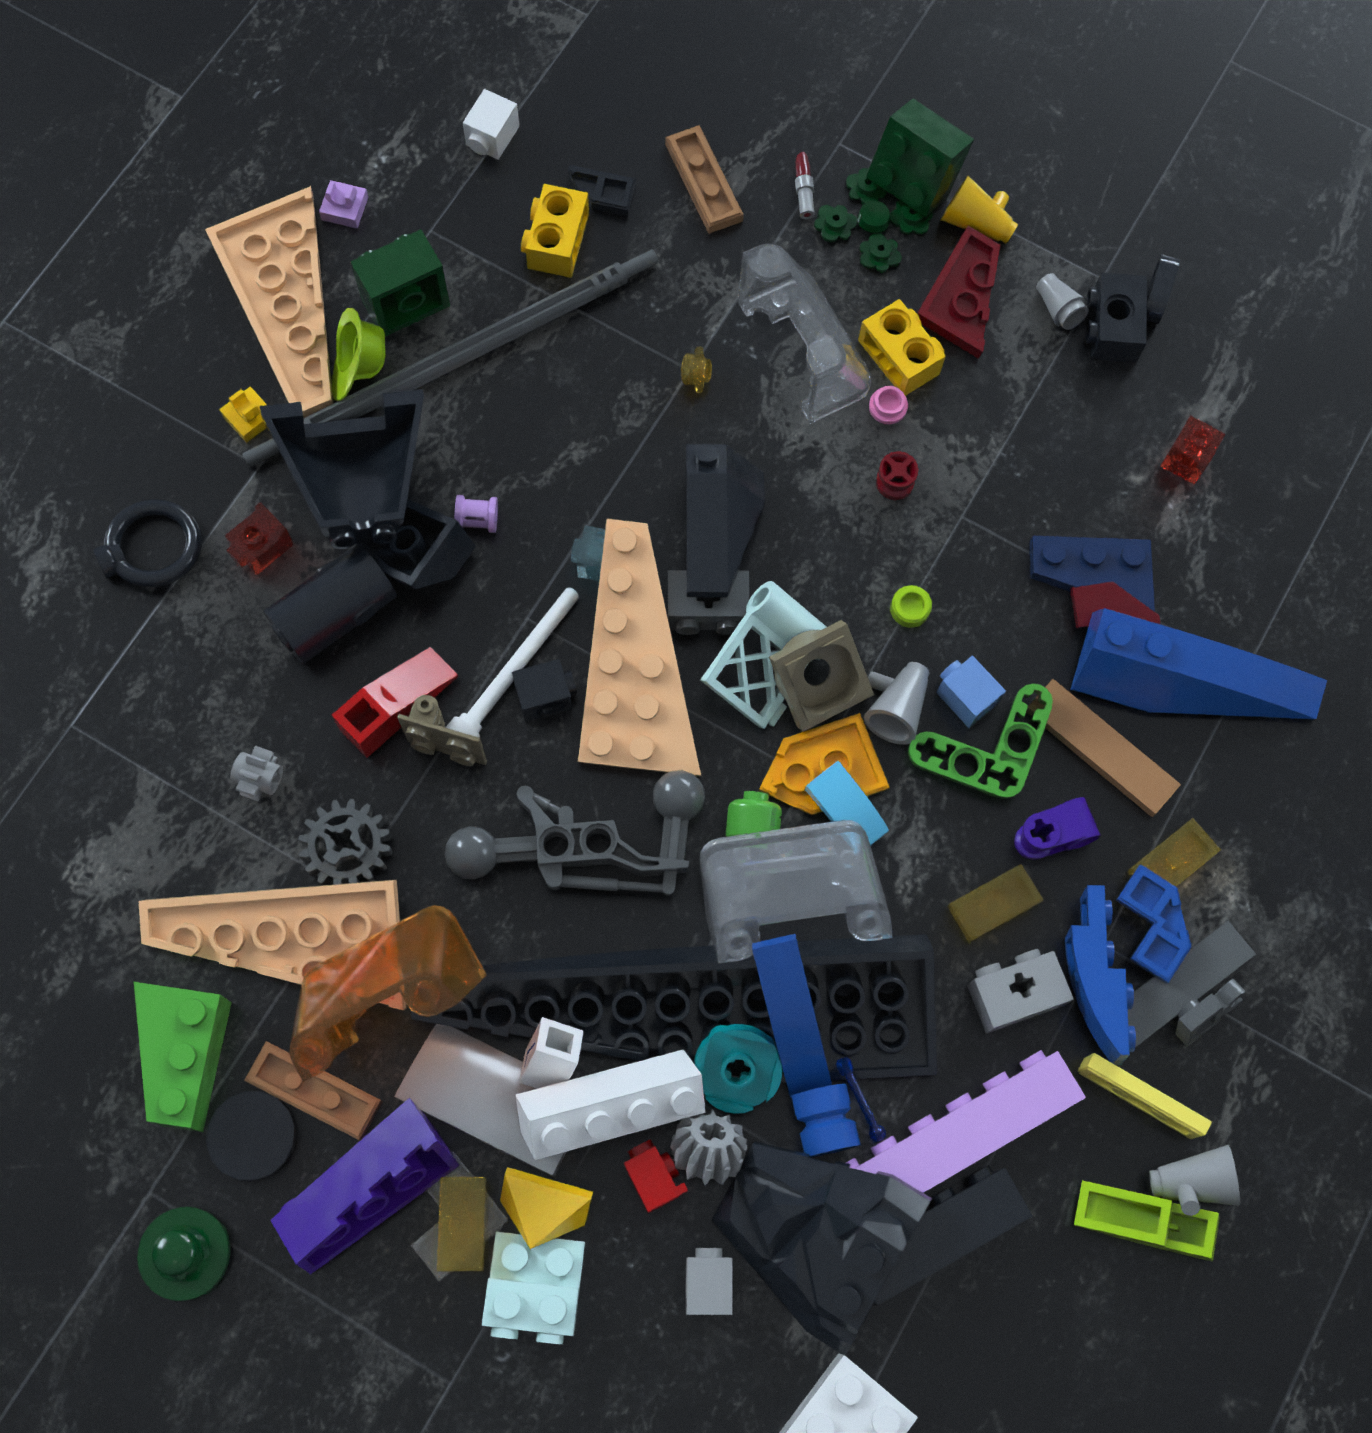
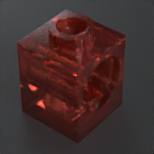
(1192, 450)

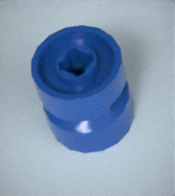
(825, 1120)

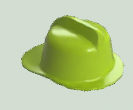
(358, 352)

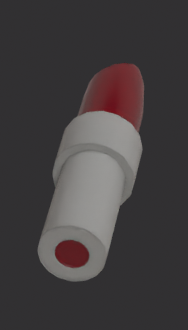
(804, 186)

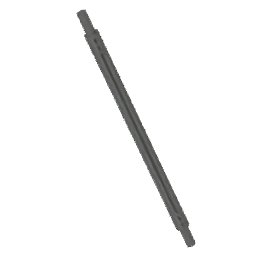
(471, 347)

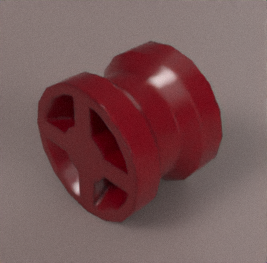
(899, 466)

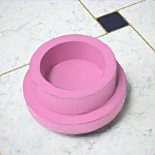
(888, 405)

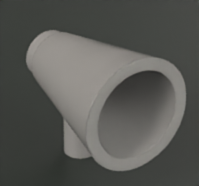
(899, 707)
(1199, 1178)

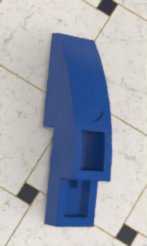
(1100, 990)

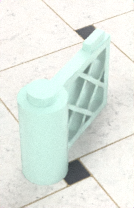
(776, 620)

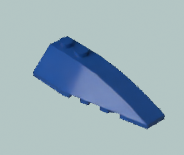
(1187, 674)

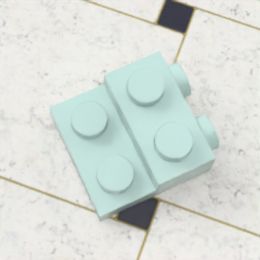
(533, 1288)

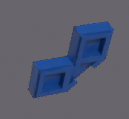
(1167, 938)

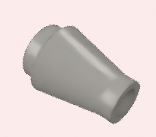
(1062, 302)

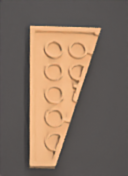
(277, 278)
(634, 686)
(274, 929)

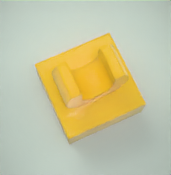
(244, 413)

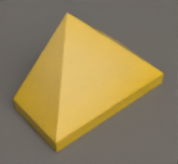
(542, 1206)

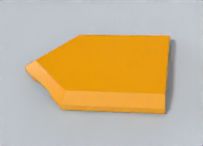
(815, 750)

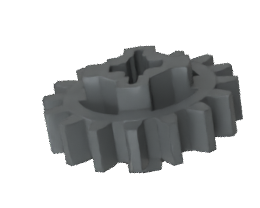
(353, 829)

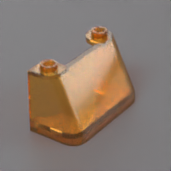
(419, 957)

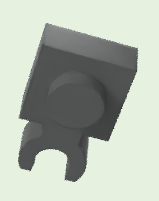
(1201, 1016)

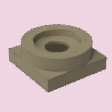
(842, 689)

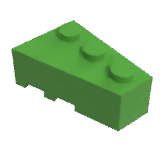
(179, 1052)

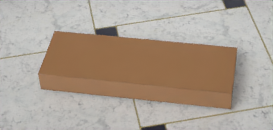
(704, 179)
(319, 1096)

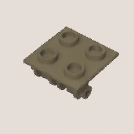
(427, 733)

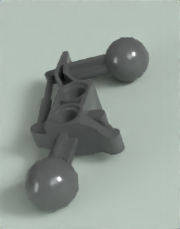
(677, 797)

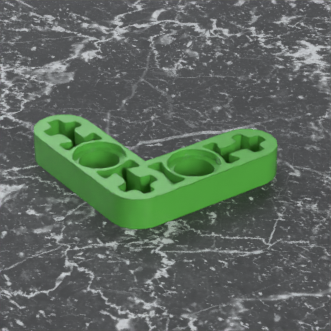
(1003, 756)

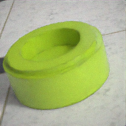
(911, 606)

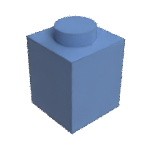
(969, 690)

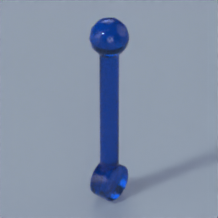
(845, 1068)

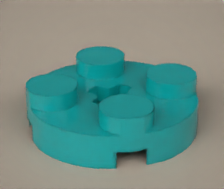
(738, 1043)

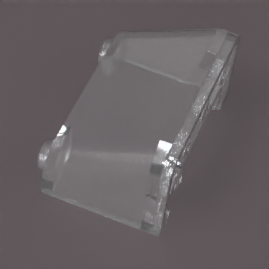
(782, 289)
(790, 878)

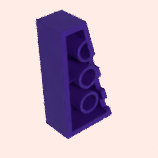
(364, 1187)

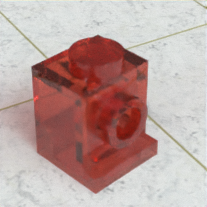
(270, 544)

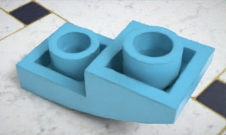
(844, 800)

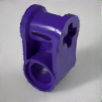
(1062, 827)

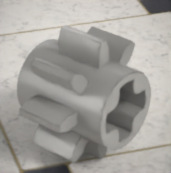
(256, 773)

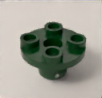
(184, 1254)

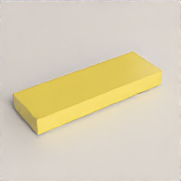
(1144, 1096)

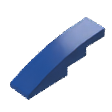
(791, 1013)

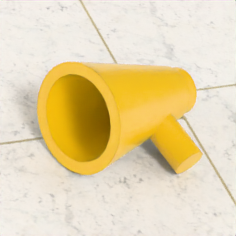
(976, 209)

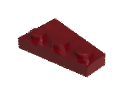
(962, 293)

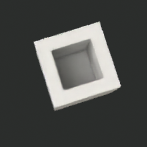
(491, 124)
(551, 1054)

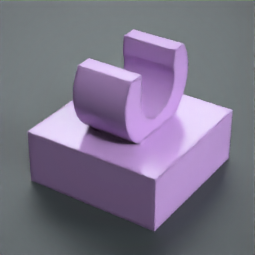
(343, 204)

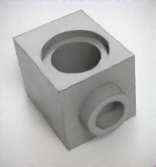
(708, 1283)

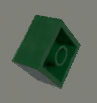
(919, 157)
(401, 282)

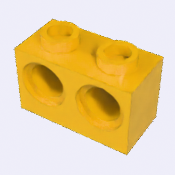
(562, 230)
(893, 351)

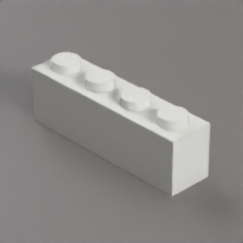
(610, 1104)

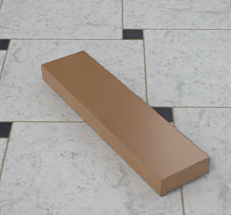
(1106, 750)

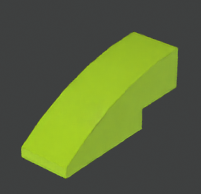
(1146, 1220)

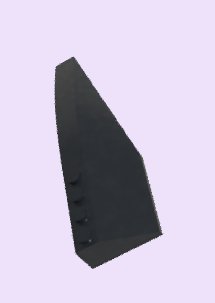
(640, 1004)

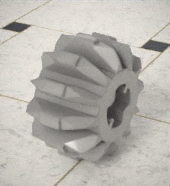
(708, 1147)

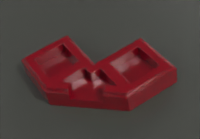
(1109, 596)

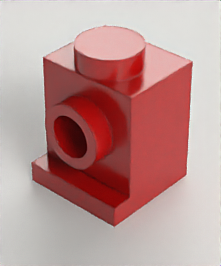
(653, 1176)

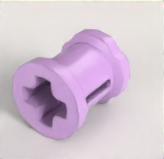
(477, 513)

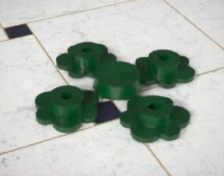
(873, 218)

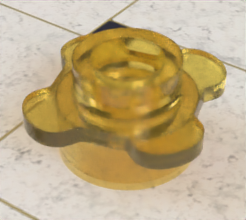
(696, 369)

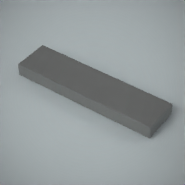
(1199, 972)

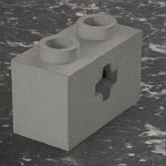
(1001, 1008)

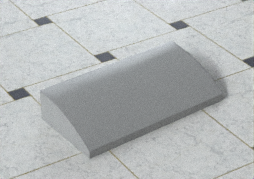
(473, 1092)

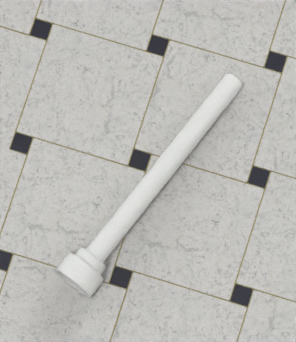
(470, 722)

